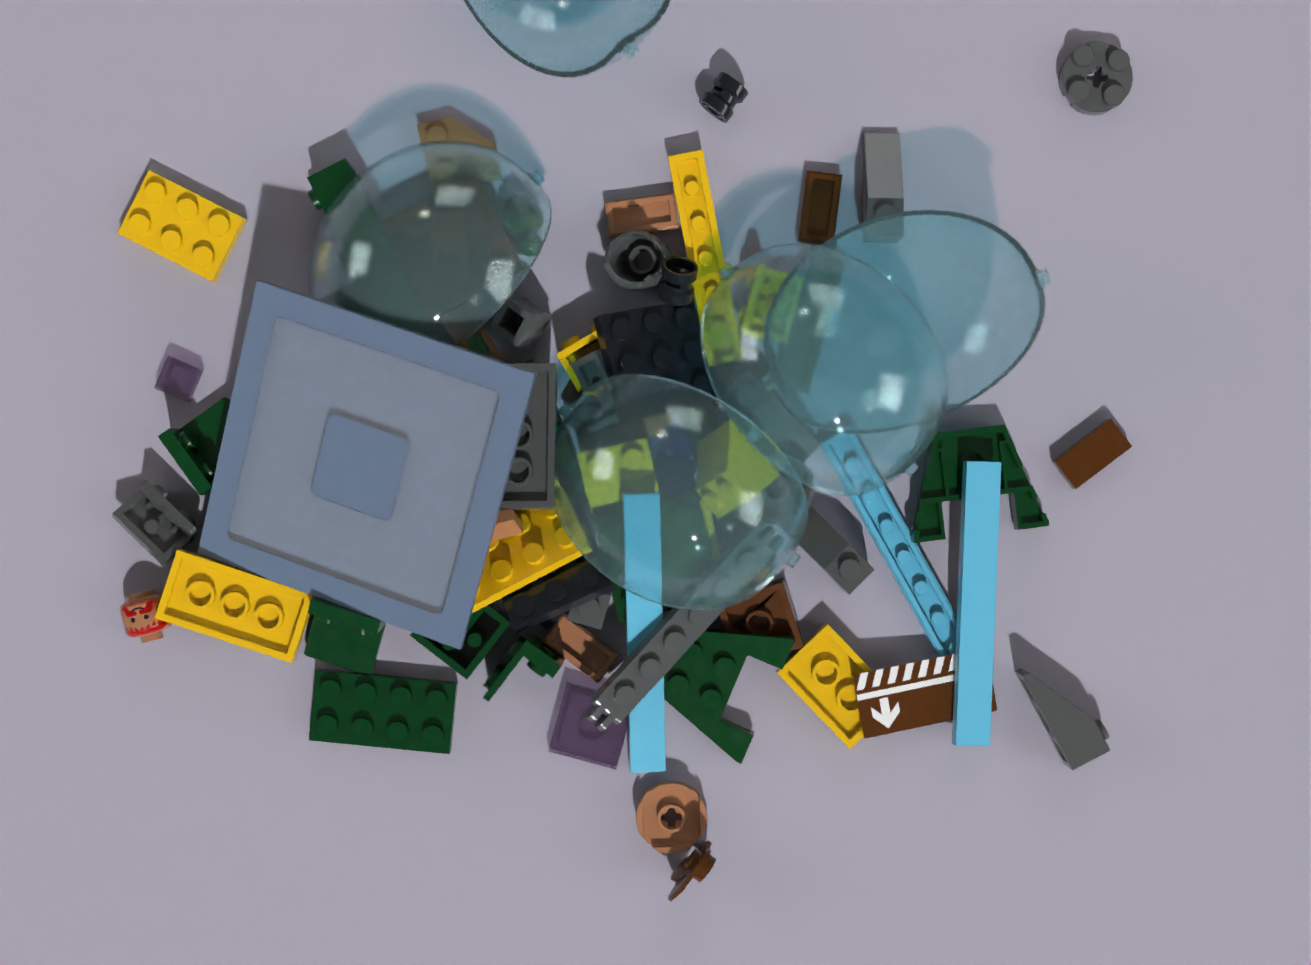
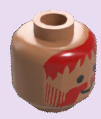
(139, 616)

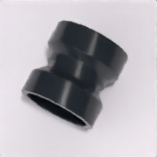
(723, 97)
(678, 279)

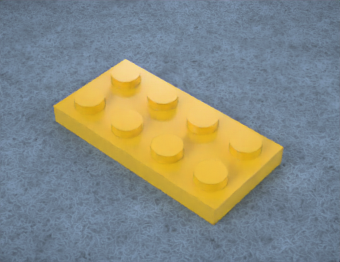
(525, 556)
(234, 606)

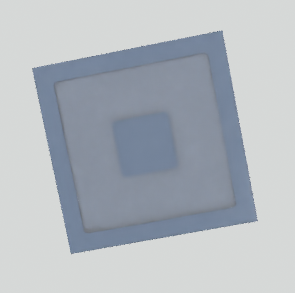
(364, 462)

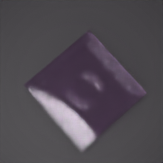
(579, 737)

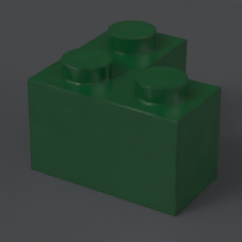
(482, 633)

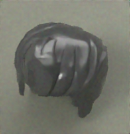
(636, 260)

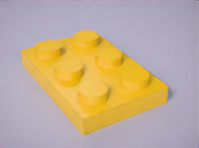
(182, 226)
(825, 681)

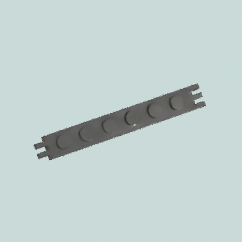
(648, 664)

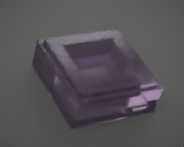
(178, 379)

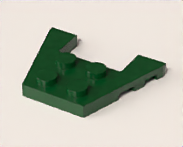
(944, 479)
(707, 674)

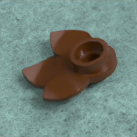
(694, 866)

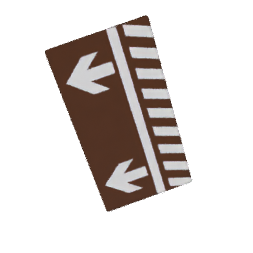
(907, 696)

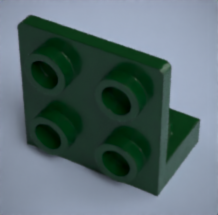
(198, 445)
(343, 636)
(541, 659)

